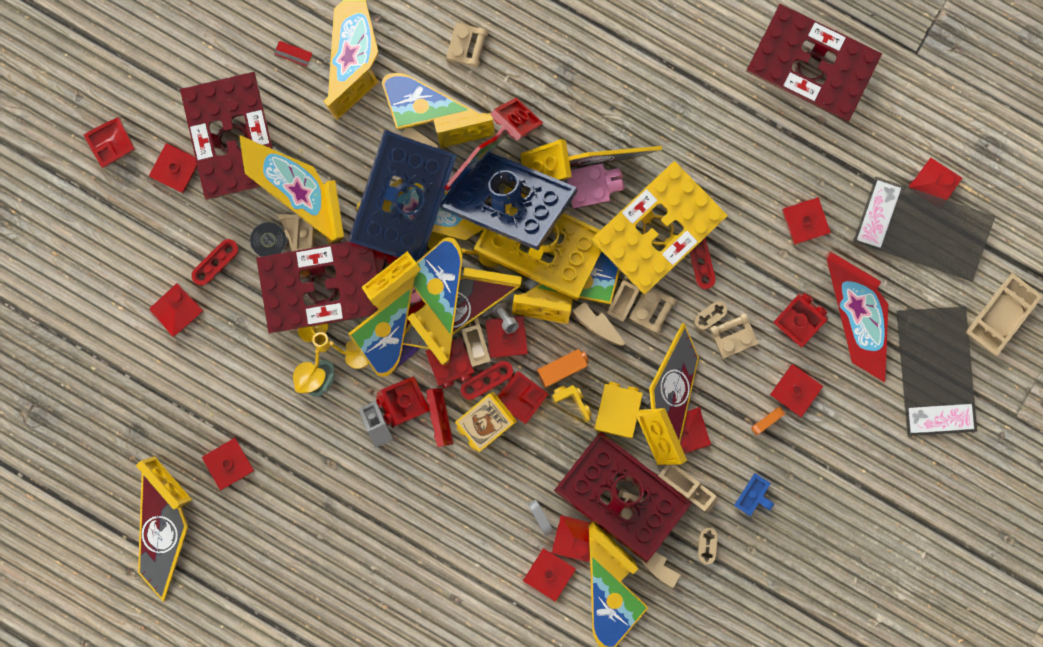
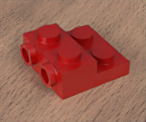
(801, 319)
(457, 368)
(402, 402)

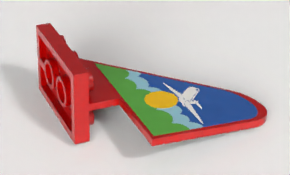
(515, 121)

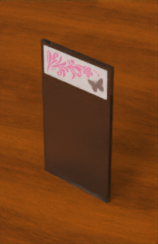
(924, 229)
(936, 371)

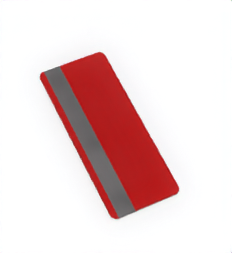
(293, 53)

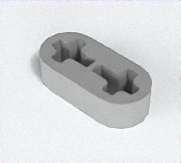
(540, 517)

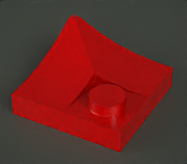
(109, 142)
(936, 180)
(176, 310)
(522, 397)
(694, 432)
(572, 539)

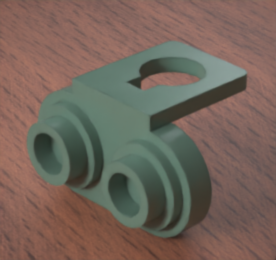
(329, 370)

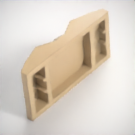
(1003, 314)

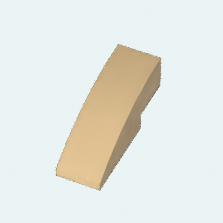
(623, 300)
(598, 325)
(475, 343)
(689, 487)
(657, 568)

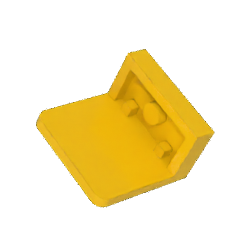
(562, 393)

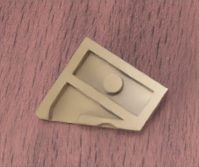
(297, 231)

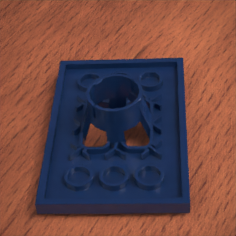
(413, 164)
(535, 214)

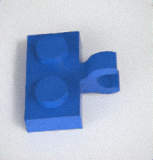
(753, 495)

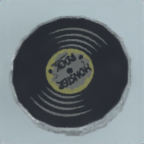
(268, 239)

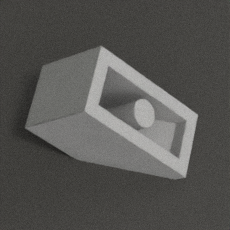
(375, 424)

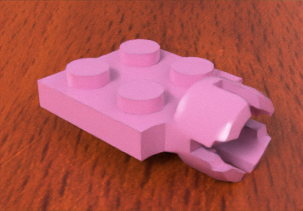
(595, 185)

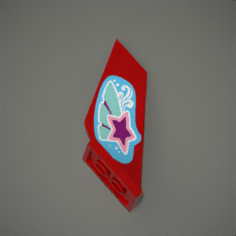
(862, 314)

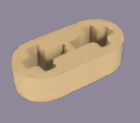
(707, 312)
(712, 545)

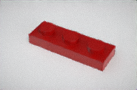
(439, 417)

